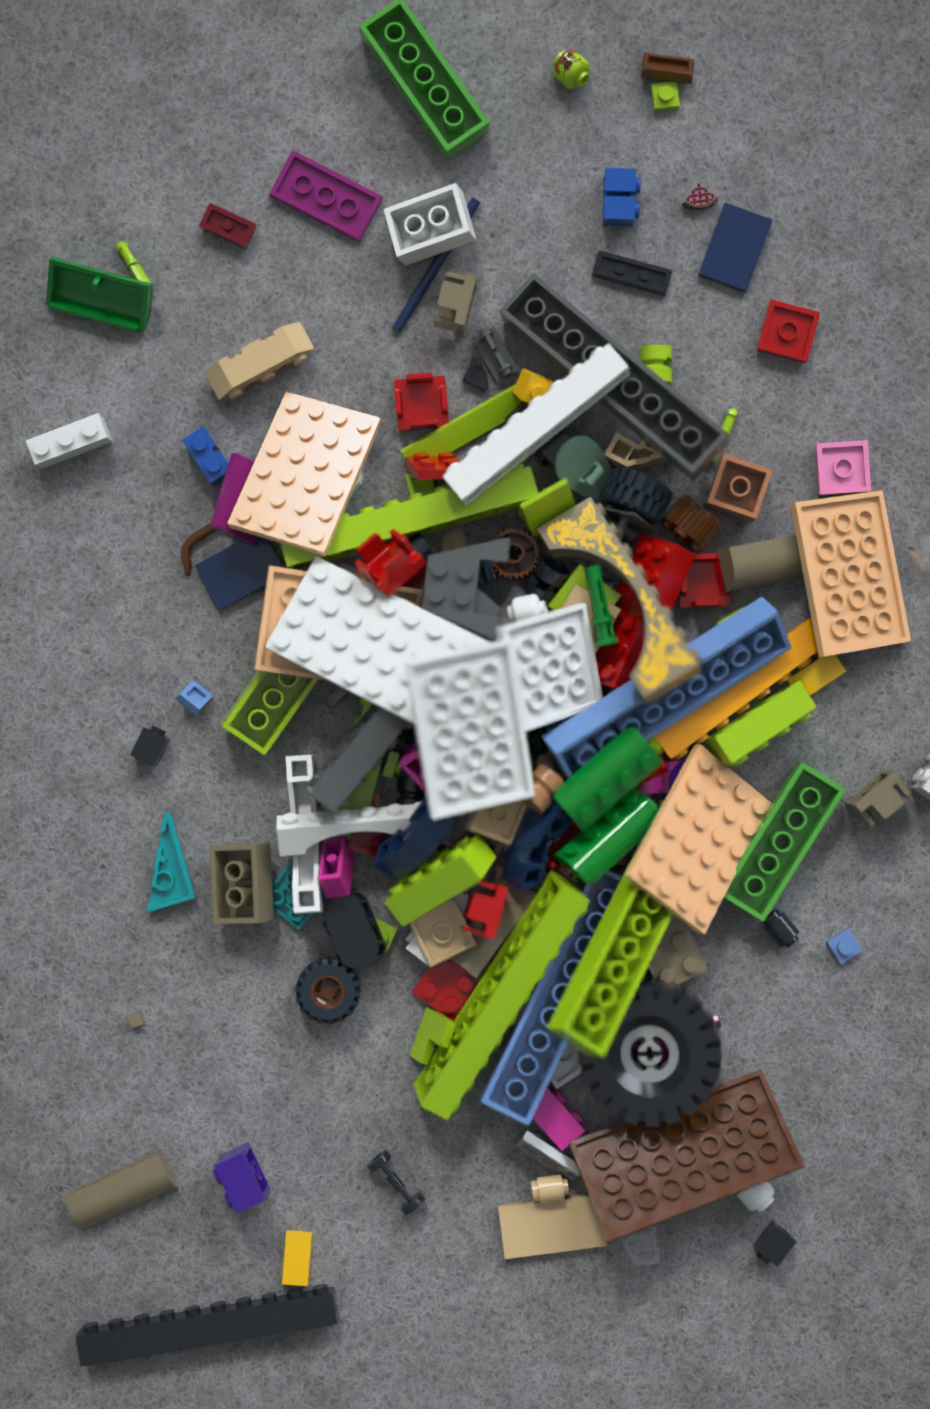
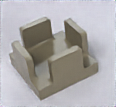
(456, 302)
(879, 797)

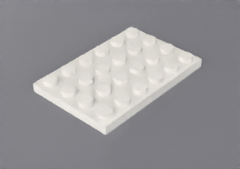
(469, 728)

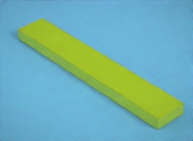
(466, 426)

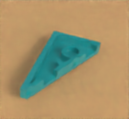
(171, 875)

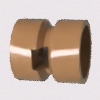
(545, 783)

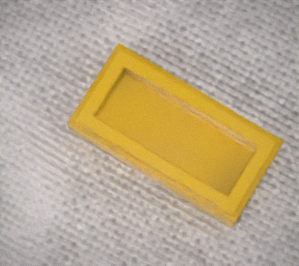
(297, 1258)

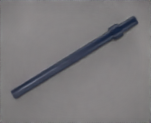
(427, 279)

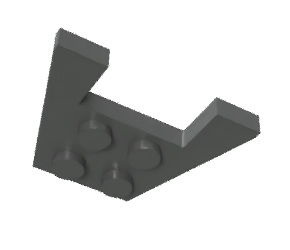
(453, 585)

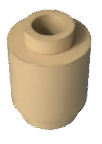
(549, 1189)

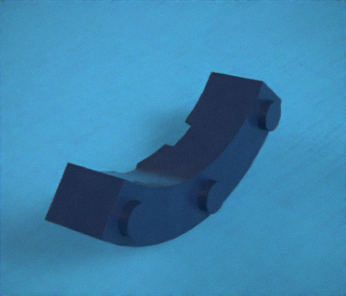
(531, 843)
(409, 848)

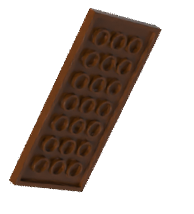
(662, 1172)

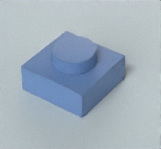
(194, 697)
(844, 946)

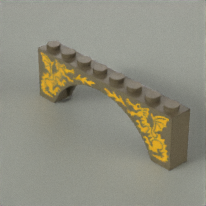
(665, 655)

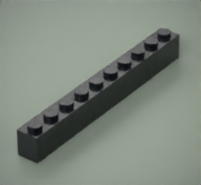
(207, 1325)

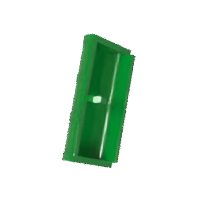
(98, 295)
(607, 778)
(609, 838)

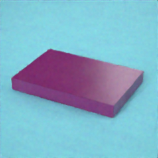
(233, 483)

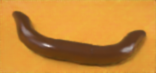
(190, 542)

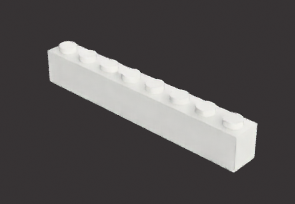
(536, 424)

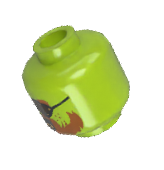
(571, 69)

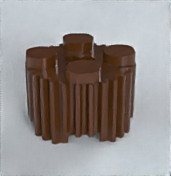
(690, 524)
(526, 560)

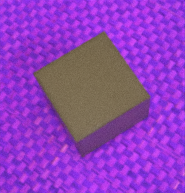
(136, 1019)

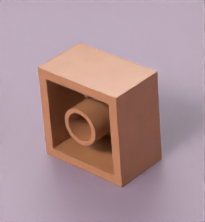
(738, 488)

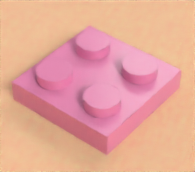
(842, 468)

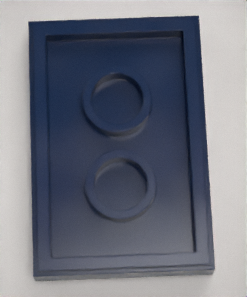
(735, 247)
(237, 571)

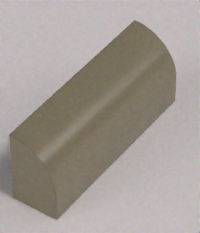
(760, 563)
(478, 958)
(120, 1190)

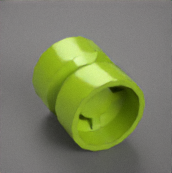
(657, 359)

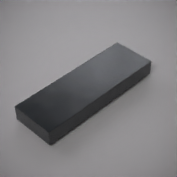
(631, 273)

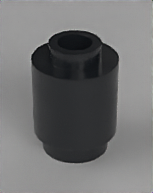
(780, 928)

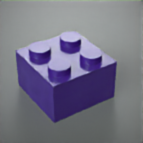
(241, 1178)

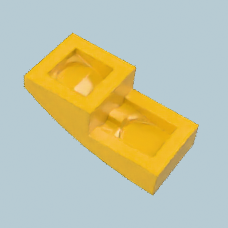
(819, 673)

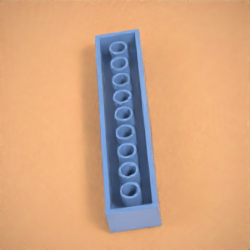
(728, 656)
(531, 1048)

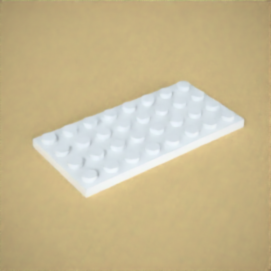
(360, 636)

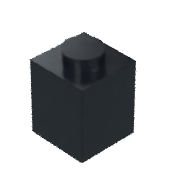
(150, 745)
(774, 1244)

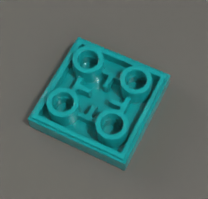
(283, 898)

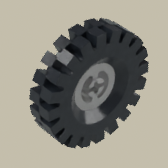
(665, 1090)

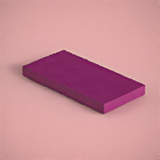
(325, 196)

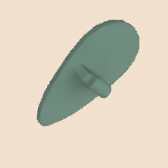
(584, 467)

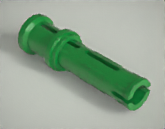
(602, 619)

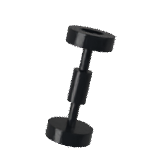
(412, 1202)

